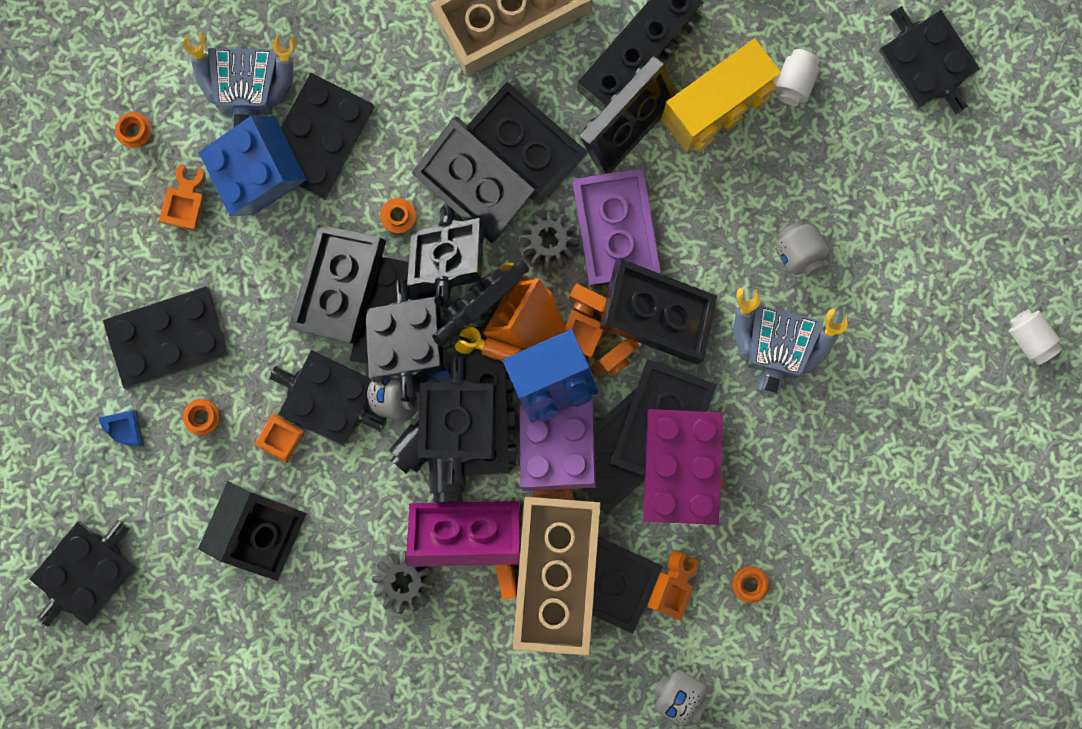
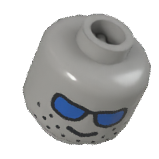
(802, 249)
(386, 402)
(681, 698)

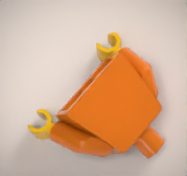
(521, 321)

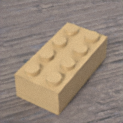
(493, 29)
(556, 576)

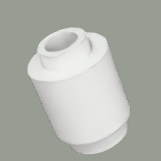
(797, 77)
(1035, 336)

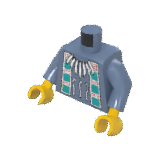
(243, 79)
(781, 341)

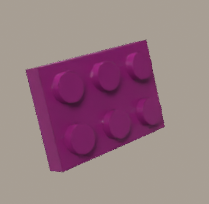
(683, 467)
(463, 533)

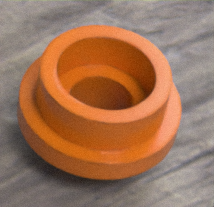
(123, 125)
(405, 224)
(192, 410)
(761, 588)

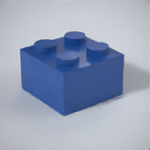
(252, 165)
(551, 377)

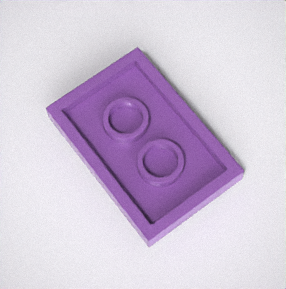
(614, 223)
(558, 450)

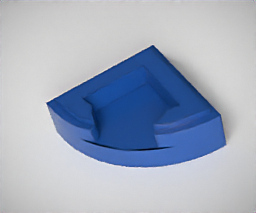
(123, 427)

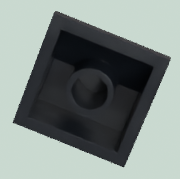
(251, 531)

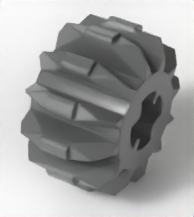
(535, 242)
(415, 587)

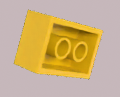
(721, 97)

